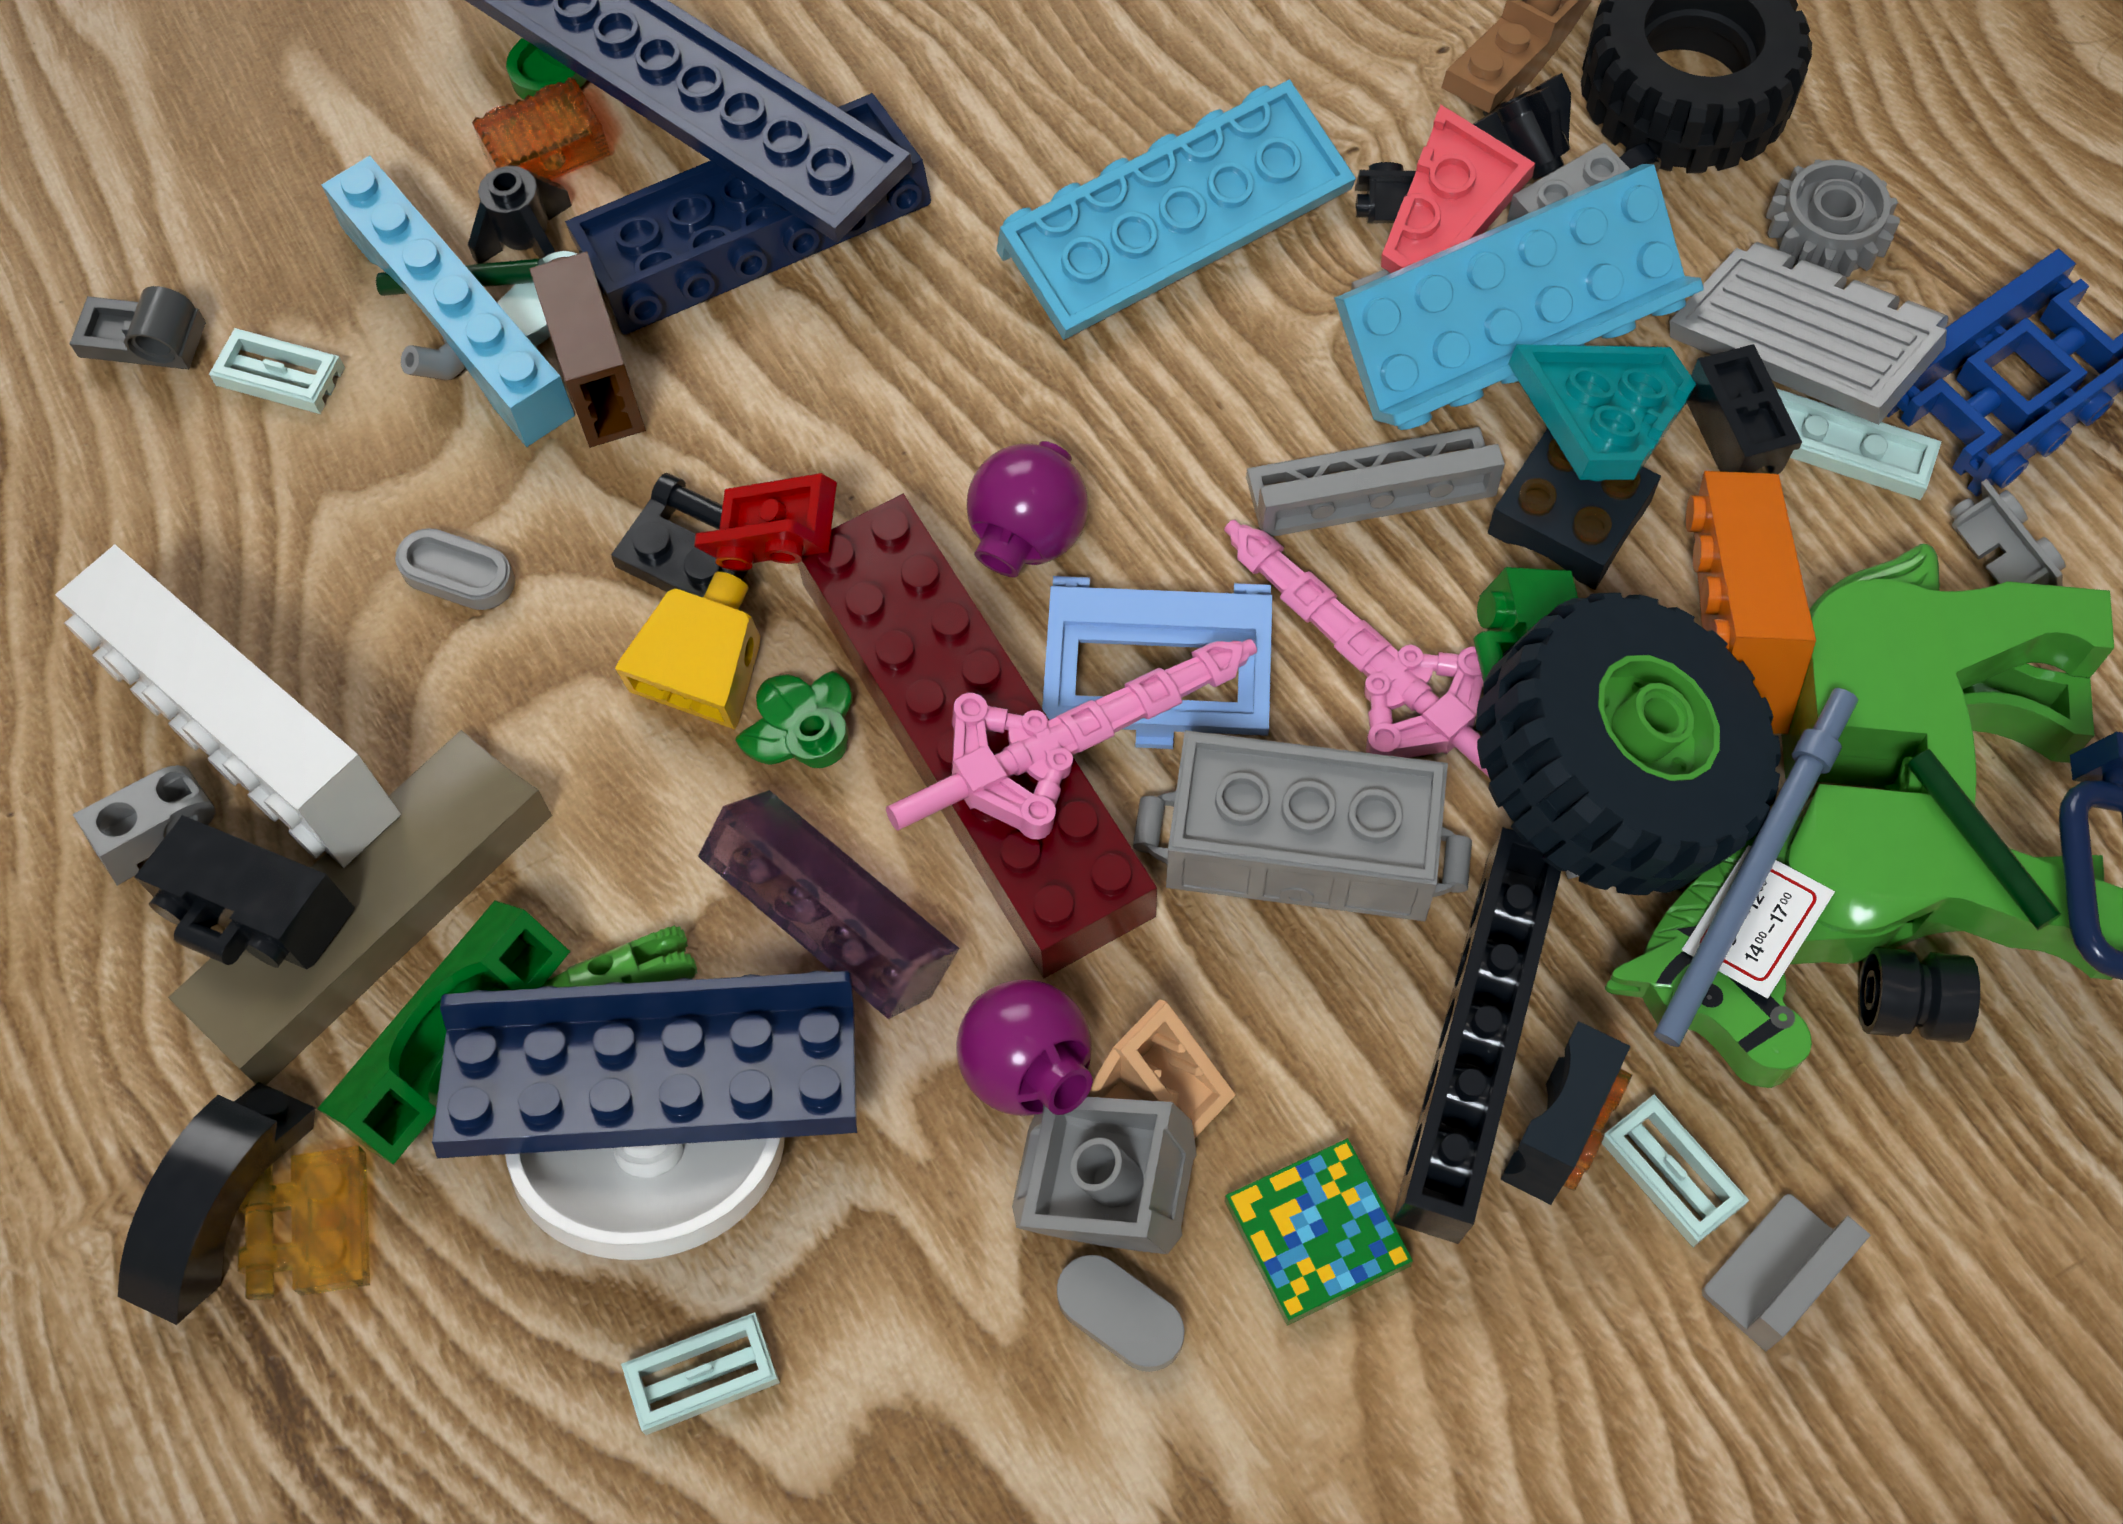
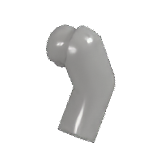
(431, 363)

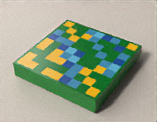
(1318, 1231)

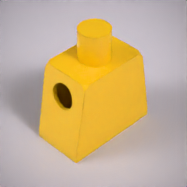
(696, 652)

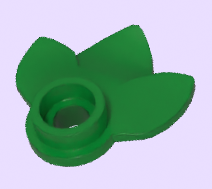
(799, 721)

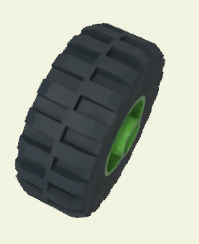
(1627, 744)

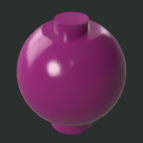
(1026, 506)
(1025, 1049)

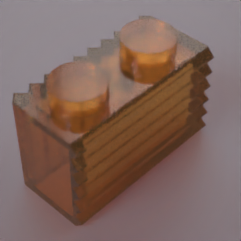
(544, 132)

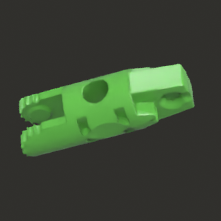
(647, 959)

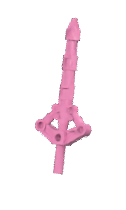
(1392, 675)
(1047, 747)

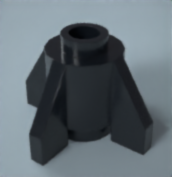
(1534, 124)
(515, 212)

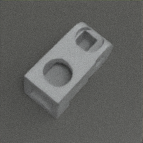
(138, 817)

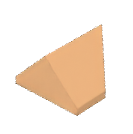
(1164, 1064)

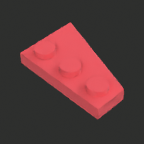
(1456, 190)

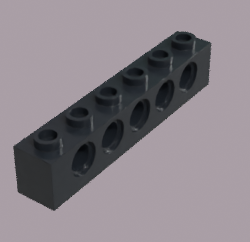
(1478, 1042)

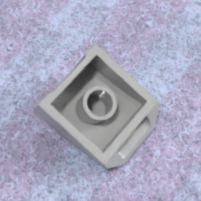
(1107, 1174)

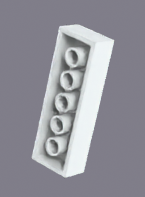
(227, 708)

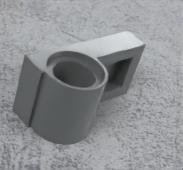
(154, 331)

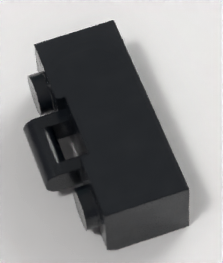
(261, 898)

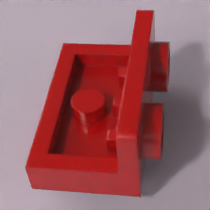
(772, 522)

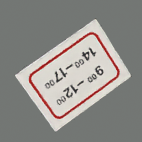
(1773, 928)

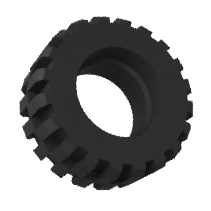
(1689, 116)

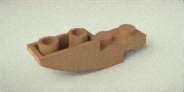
(1512, 51)

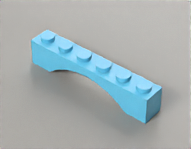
(481, 334)

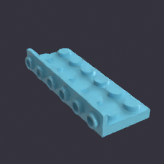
(1174, 208)
(1542, 279)

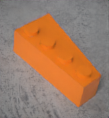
(1753, 583)

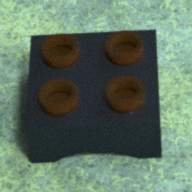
(1570, 518)
(1580, 1097)

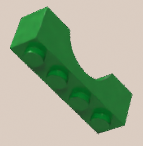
(397, 1080)

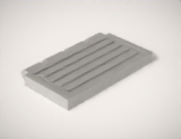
(1812, 332)

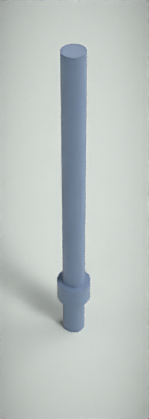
(1813, 755)

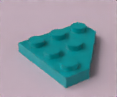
(1604, 402)

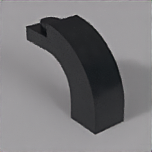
(190, 1203)

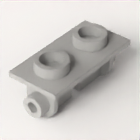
(1998, 523)

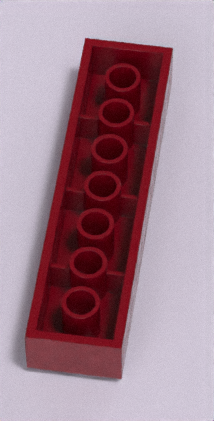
(917, 651)

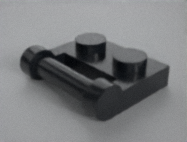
(665, 551)

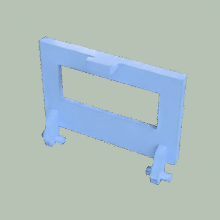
(1162, 619)

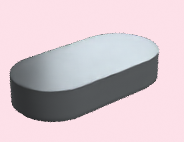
(455, 569)
(1120, 1313)

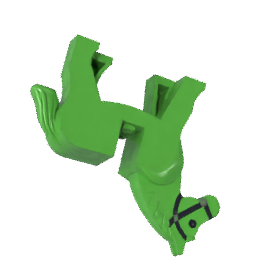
(1924, 679)

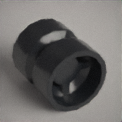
(1933, 995)

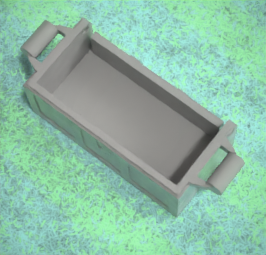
(1306, 827)

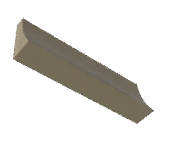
(454, 829)

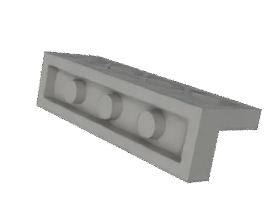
(1375, 490)

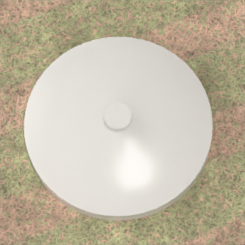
(644, 1197)

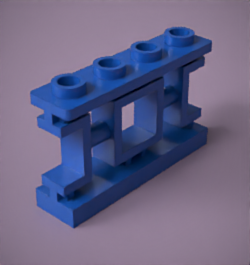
(1992, 334)

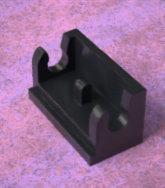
(1741, 413)

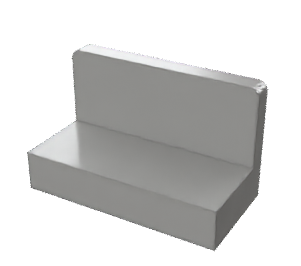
(1781, 1270)

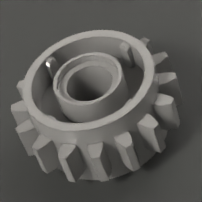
(1833, 216)

